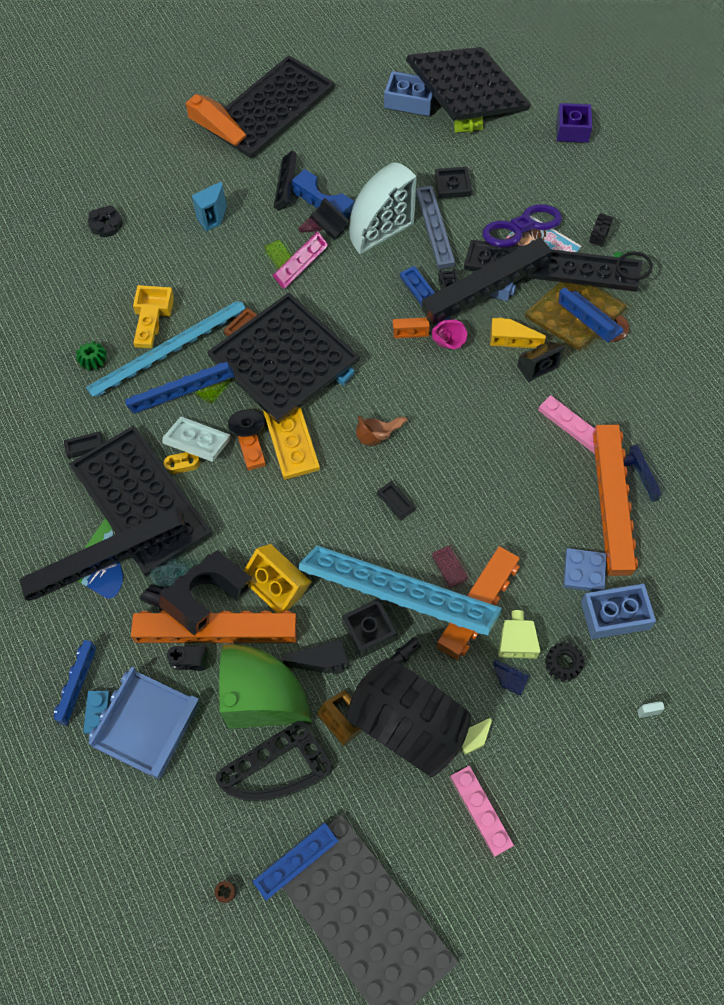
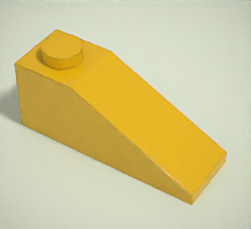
(513, 334)

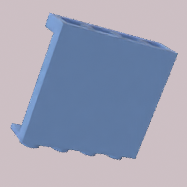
(143, 723)

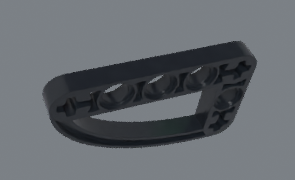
(274, 753)

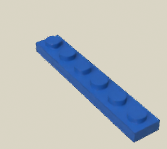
(179, 387)

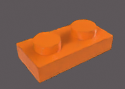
(252, 452)

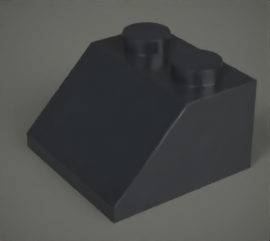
(540, 360)

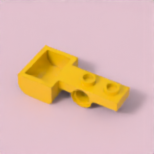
(150, 304)

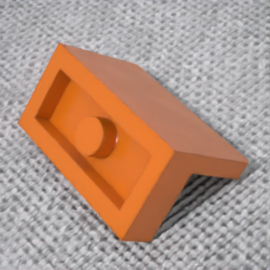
(410, 327)

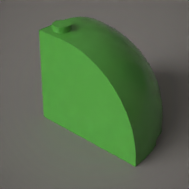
(259, 690)

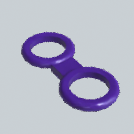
(521, 224)

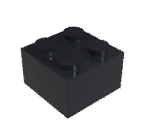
(369, 628)

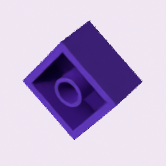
(574, 122)

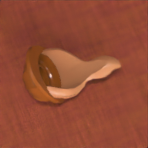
(373, 432)

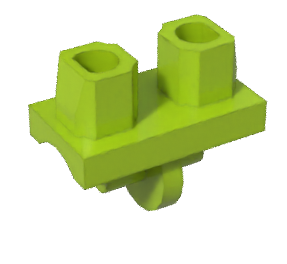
(468, 124)

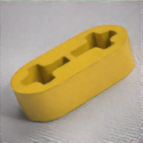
(181, 463)

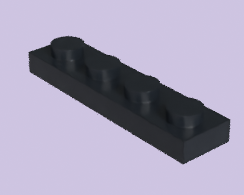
(285, 179)

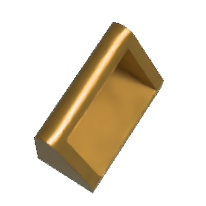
(336, 721)

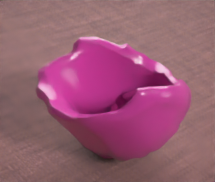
(449, 334)

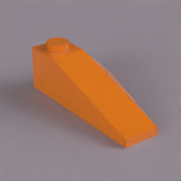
(214, 118)

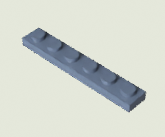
(435, 227)

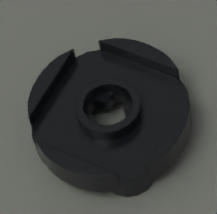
(99, 215)

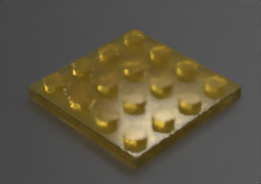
(563, 324)

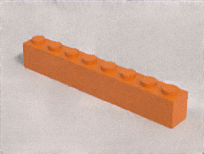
(614, 501)
(222, 628)

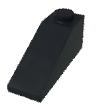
(322, 658)

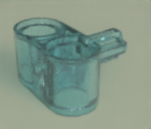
(167, 574)

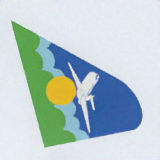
(109, 579)

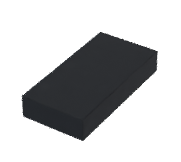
(81, 445)
(396, 500)

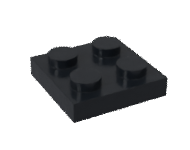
(453, 182)

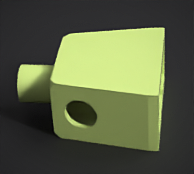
(518, 638)

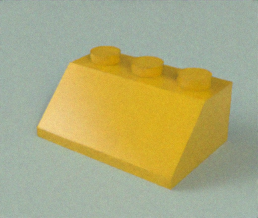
(276, 578)

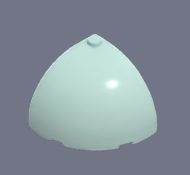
(383, 207)

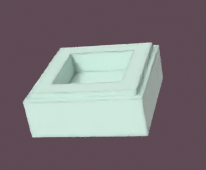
(650, 709)

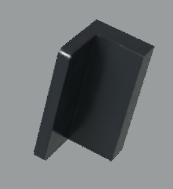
(329, 219)

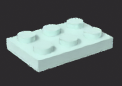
(196, 439)

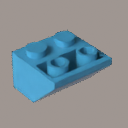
(210, 206)

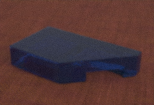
(510, 678)

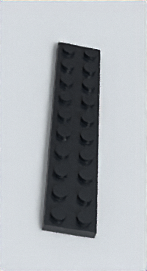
(564, 266)

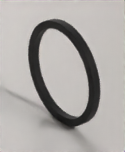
(630, 277)

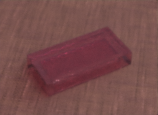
(449, 566)

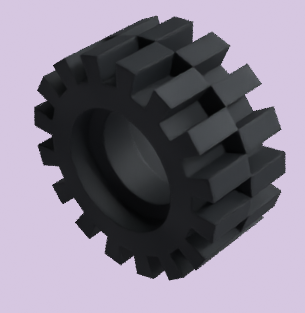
(600, 229)
(573, 653)

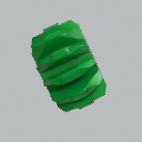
(91, 356)

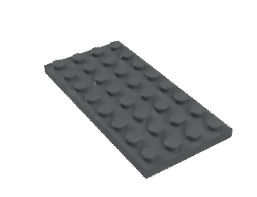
(369, 923)

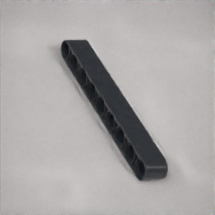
(102, 554)

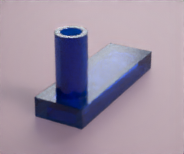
(636, 457)

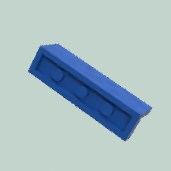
(589, 315)
(294, 860)

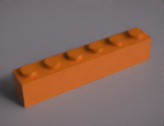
(486, 589)

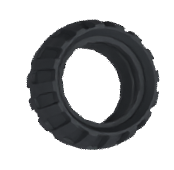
(409, 716)

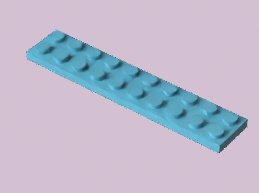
(401, 590)

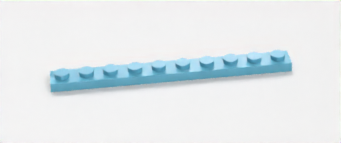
(161, 351)

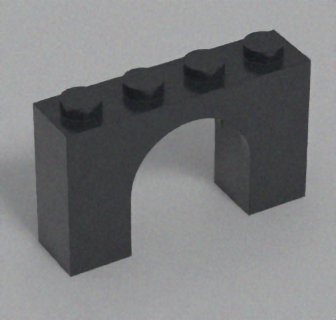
(214, 570)

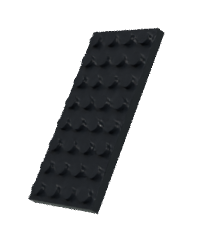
(275, 103)
(133, 487)

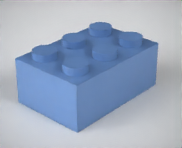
(408, 94)
(618, 611)

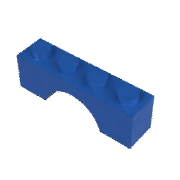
(306, 187)

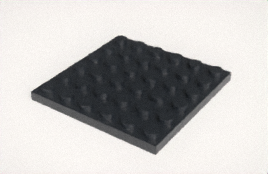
(467, 83)
(284, 357)

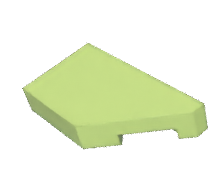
(476, 736)

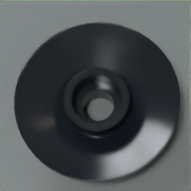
(246, 423)

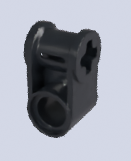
(447, 278)
(191, 657)

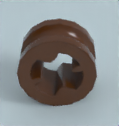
(221, 898)

